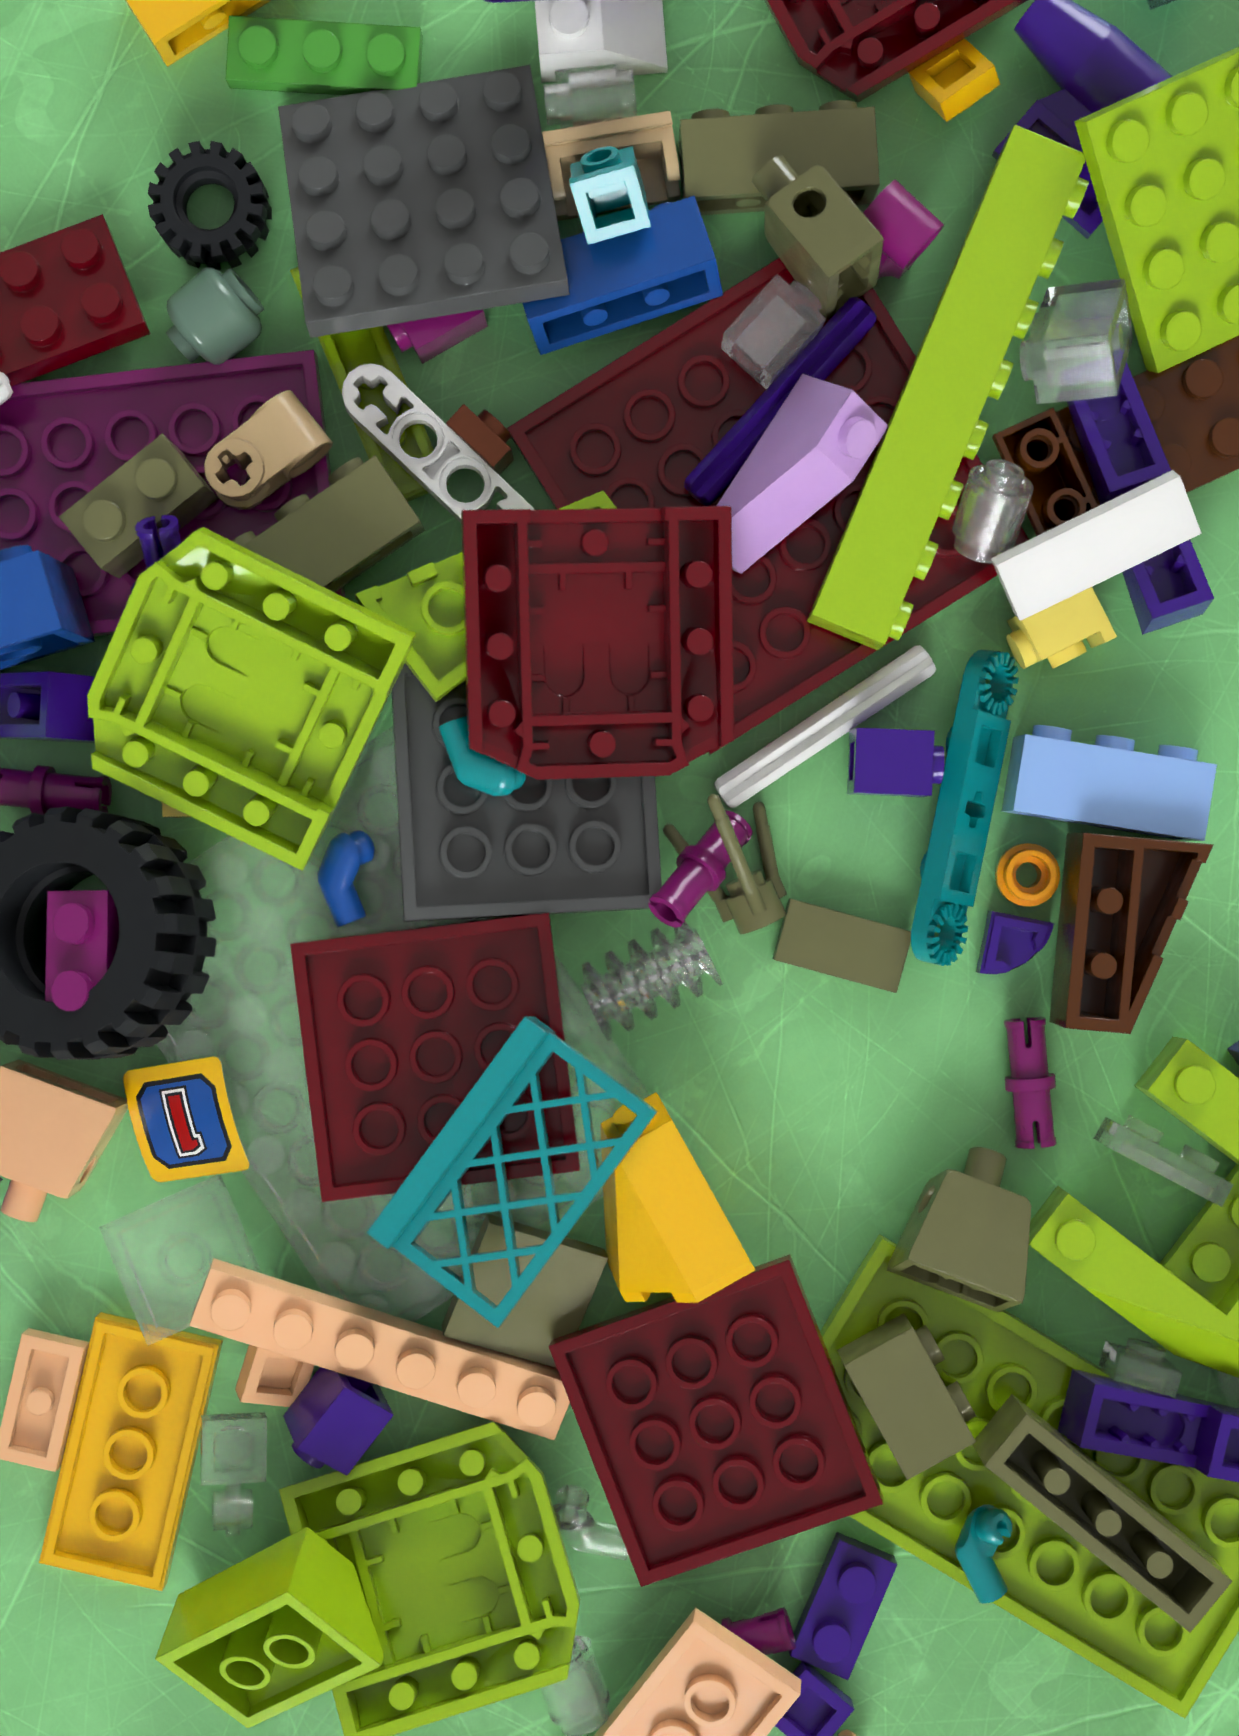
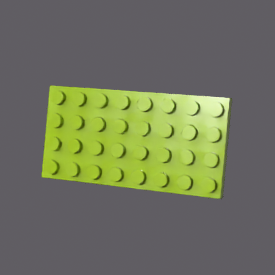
(1047, 1572)

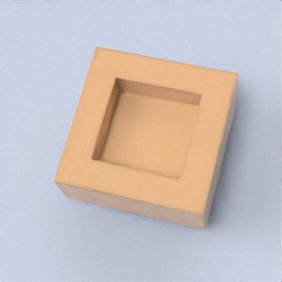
(271, 1378)

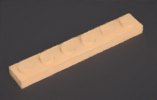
(379, 1349)

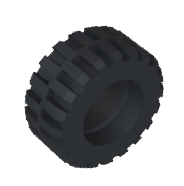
(158, 942)

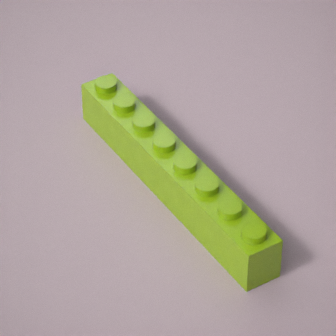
(947, 389)

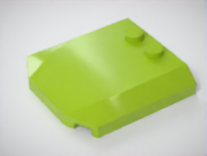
(242, 693)
(455, 1573)

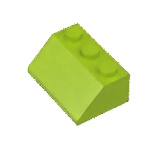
(273, 1630)

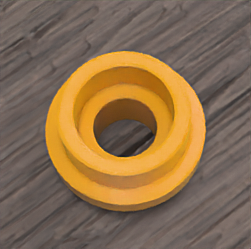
(1047, 874)

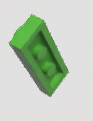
(321, 56)

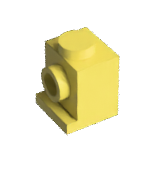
(1059, 631)

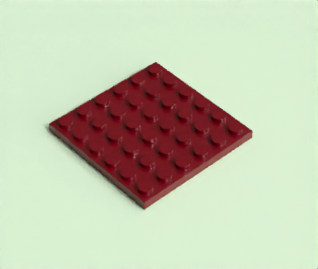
(659, 414)

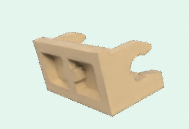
(652, 144)

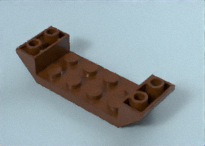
(1190, 410)

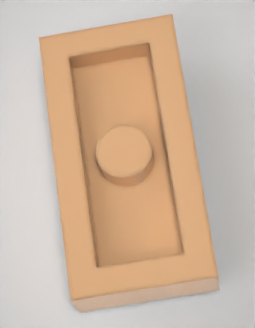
(41, 1399)

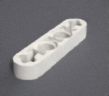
(448, 456)

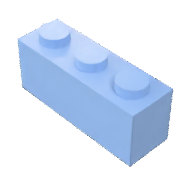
(1109, 784)

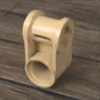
(272, 447)

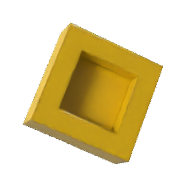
(954, 79)

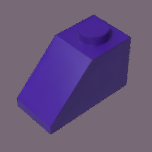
(45, 706)

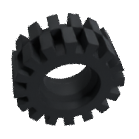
(190, 173)

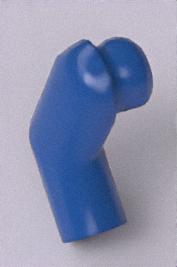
(338, 873)

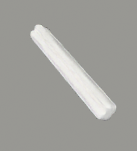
(825, 726)

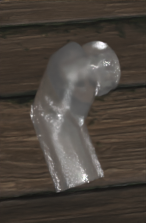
(582, 1529)

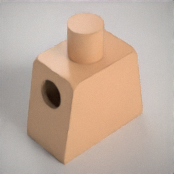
(50, 1135)

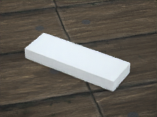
(1096, 545)

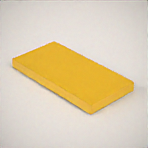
(130, 1453)

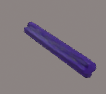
(815, 360)

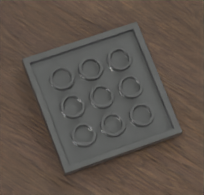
(421, 202)
(516, 854)

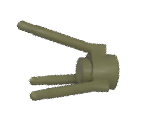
(752, 899)

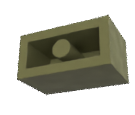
(147, 485)
(907, 1396)

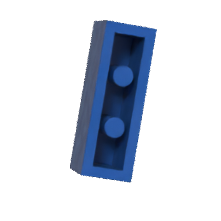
(629, 278)

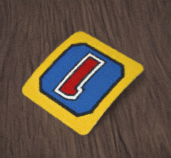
(184, 1120)

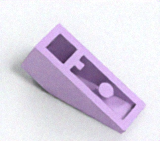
(799, 465)

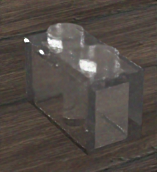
(1078, 342)

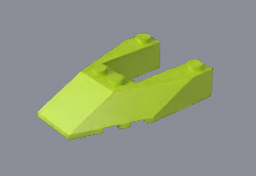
(1194, 1292)

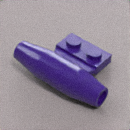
(1093, 69)

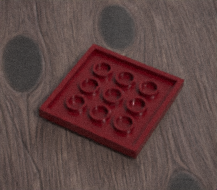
(406, 1030)
(716, 1423)

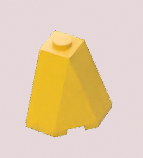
(664, 1218)

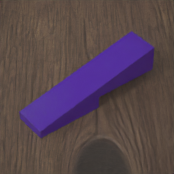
(1120, 457)
(1151, 1425)

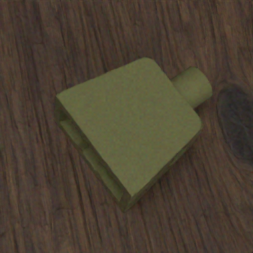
(819, 233)
(968, 1235)

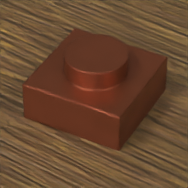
(484, 436)

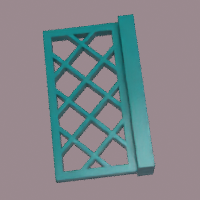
(465, 1137)

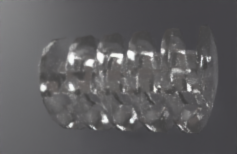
(647, 977)

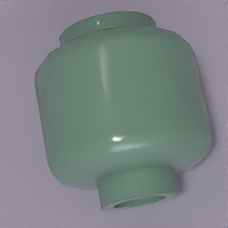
(214, 316)

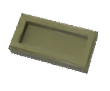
(842, 945)

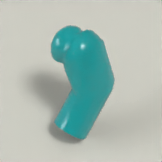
(476, 768)
(976, 1549)

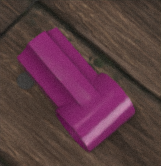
(904, 226)

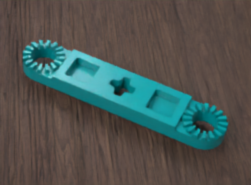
(964, 807)

